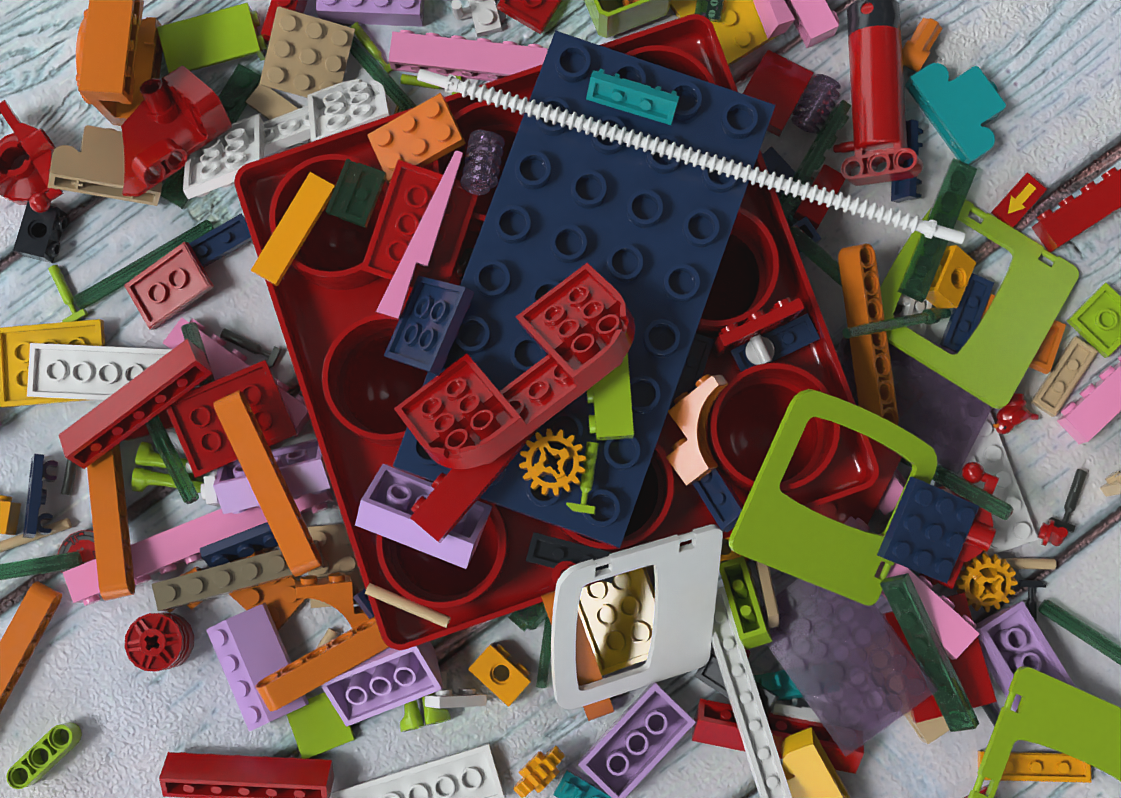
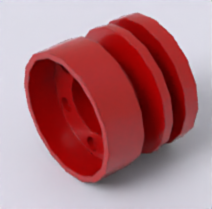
(175, 641)

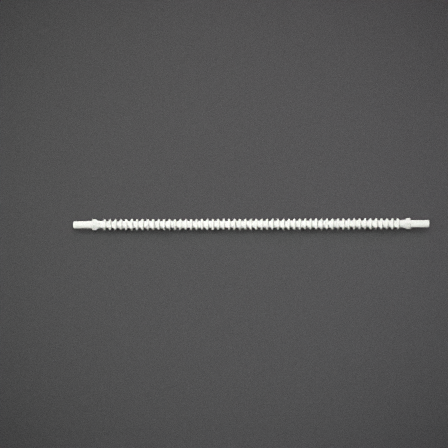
(928, 228)

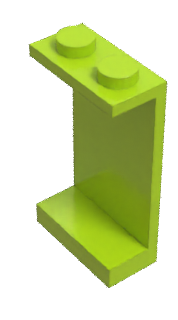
(212, 38)

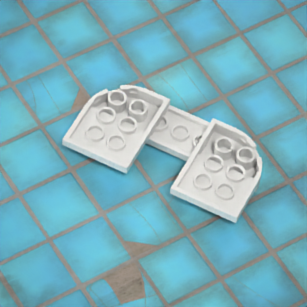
(251, 139)

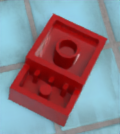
(780, 84)

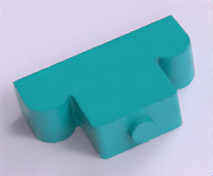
(958, 108)

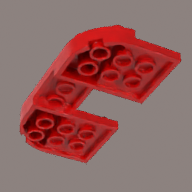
(472, 423)

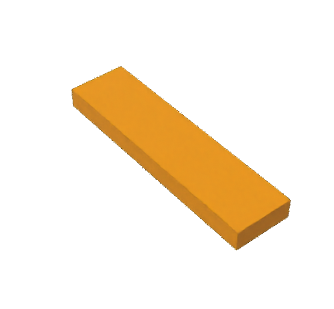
(293, 229)
(1043, 767)

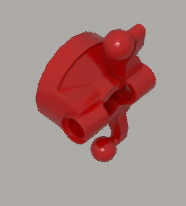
(32, 177)
(981, 531)

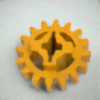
(540, 469)
(988, 570)
(539, 772)

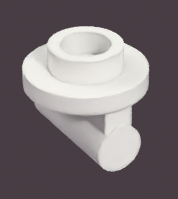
(759, 350)

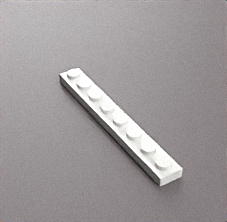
(747, 703)

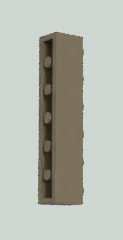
(223, 579)

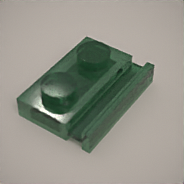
(356, 193)

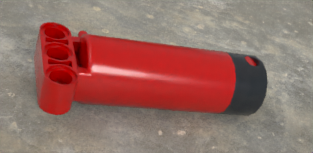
(877, 96)

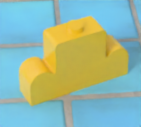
(809, 768)

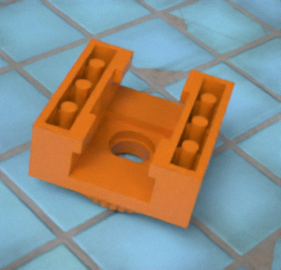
(116, 56)

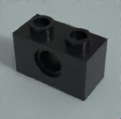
(28, 241)

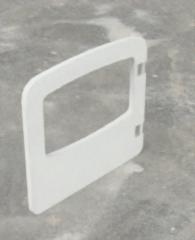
(682, 613)

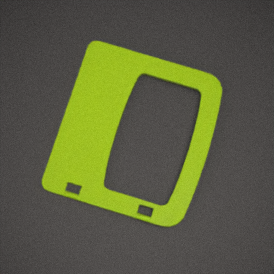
(1011, 328)
(804, 542)
(1056, 718)

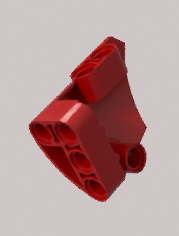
(168, 128)

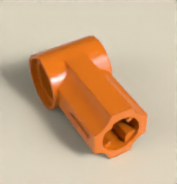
(917, 48)

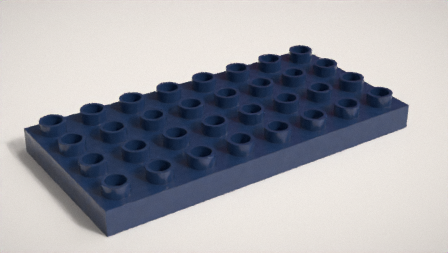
(640, 224)

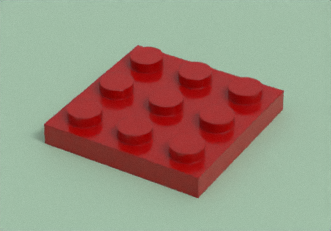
(757, 323)

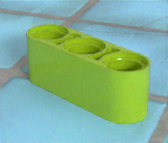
(32, 760)

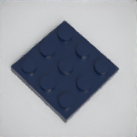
(429, 324)
(928, 530)

